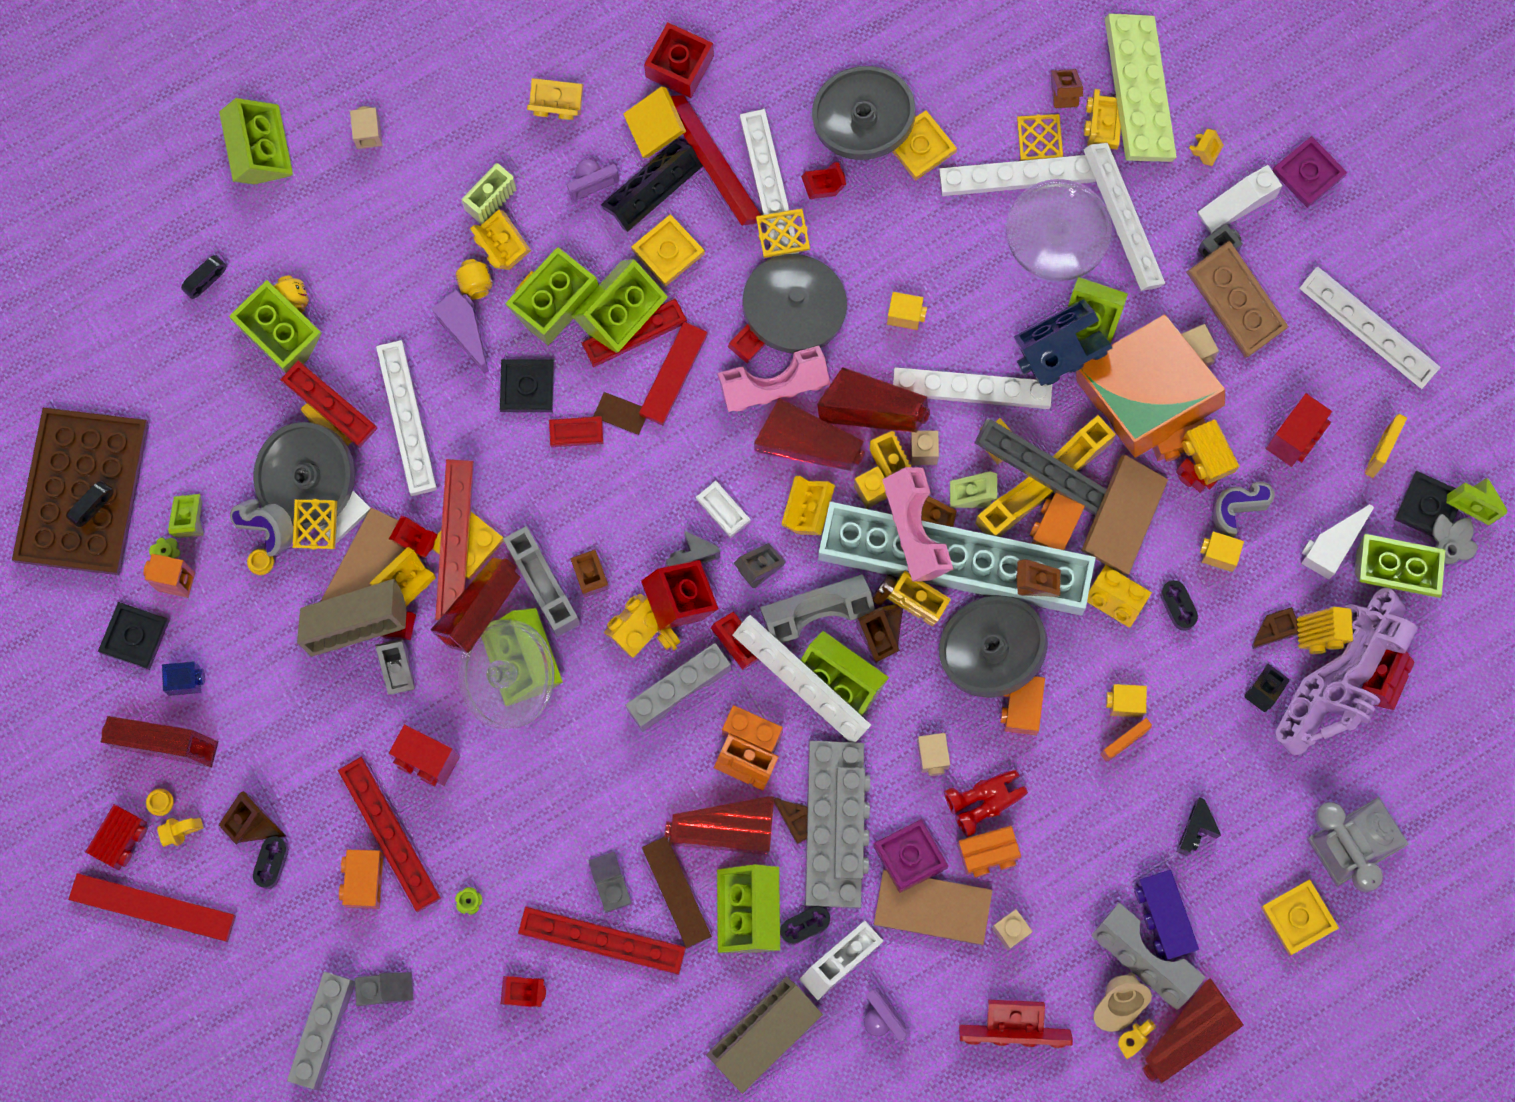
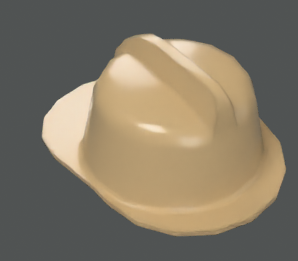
(1122, 1003)

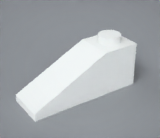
(1241, 199)
(1331, 546)
(840, 960)

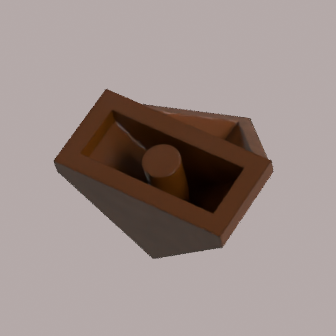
(881, 631)
(248, 821)

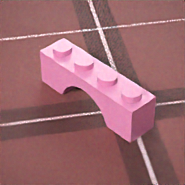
(804, 373)
(906, 497)

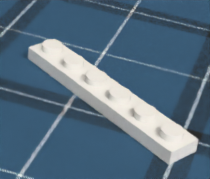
(766, 171)
(1013, 175)
(1124, 216)
(1369, 327)
(974, 388)
(406, 418)
(801, 679)

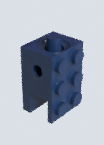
(1054, 348)

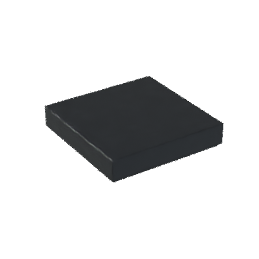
(527, 385)
(1424, 502)
(133, 635)

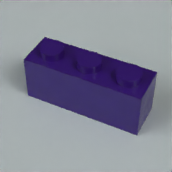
(1166, 916)

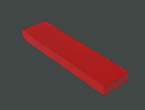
(664, 319)
(673, 373)
(329, 404)

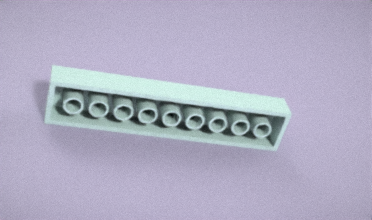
(979, 560)

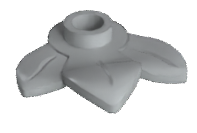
(1456, 537)

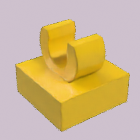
(1208, 147)

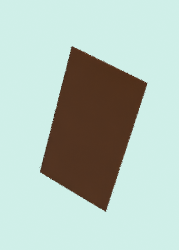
(620, 413)

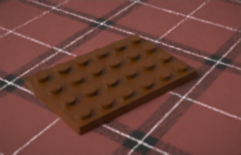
(68, 459)

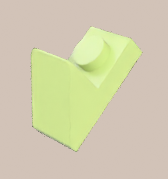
(974, 491)

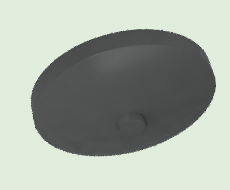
(863, 112)
(794, 303)
(304, 464)
(993, 646)

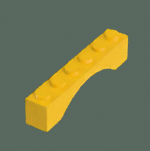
(1027, 495)

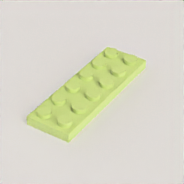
(1140, 88)

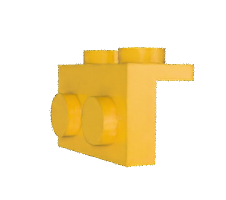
(555, 97)
(1103, 120)
(500, 241)
(807, 506)
(408, 573)
(1118, 596)
(633, 626)

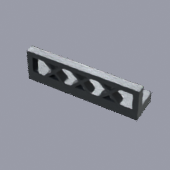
(654, 185)

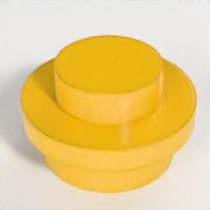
(260, 562)
(668, 639)
(159, 802)

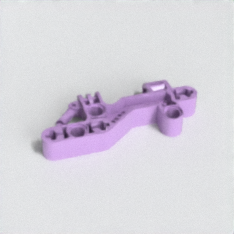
(1374, 631)

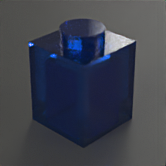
(182, 678)

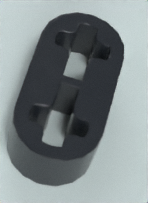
(203, 277)
(90, 503)
(1184, 602)
(264, 860)
(808, 931)

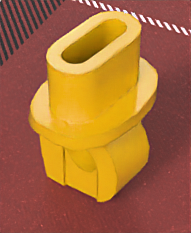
(174, 831)
(1139, 1035)

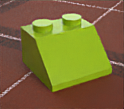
(1105, 302)

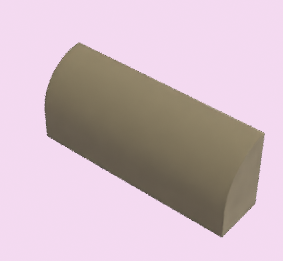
(351, 618)
(764, 1034)

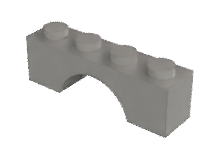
(541, 581)
(845, 599)
(668, 692)
(1122, 938)
(314, 1047)

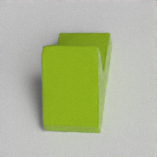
(1478, 501)
(186, 516)

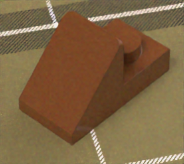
(1066, 88)
(937, 512)
(589, 573)
(1037, 579)

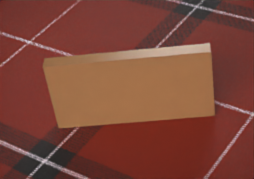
(1237, 299)
(1124, 515)
(366, 556)
(935, 909)

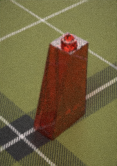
(872, 403)
(806, 438)
(477, 605)
(159, 741)
(727, 827)
(1194, 1031)

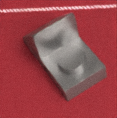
(699, 550)
(759, 564)
(395, 666)
(609, 882)
(384, 988)

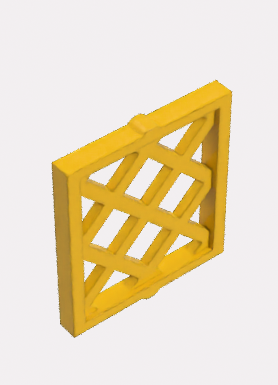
(1038, 118)
(785, 250)
(297, 524)

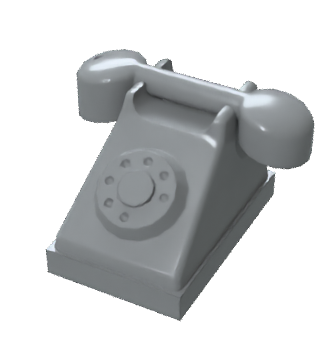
(1356, 842)

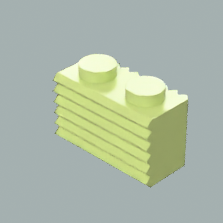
(489, 193)

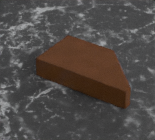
(884, 589)
(1276, 628)
(794, 817)

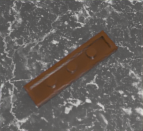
(676, 892)

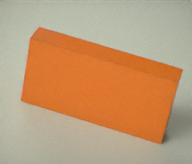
(1126, 740)

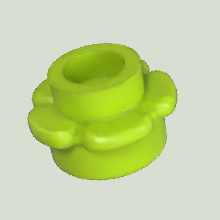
(468, 893)

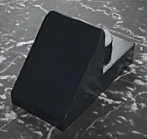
(1267, 688)
(1199, 821)

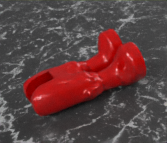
(995, 799)

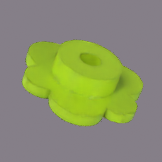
(169, 545)

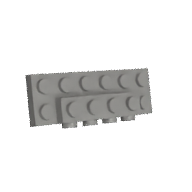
(836, 824)

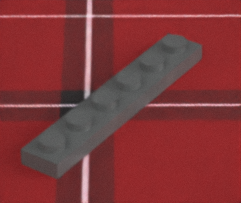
(1040, 465)

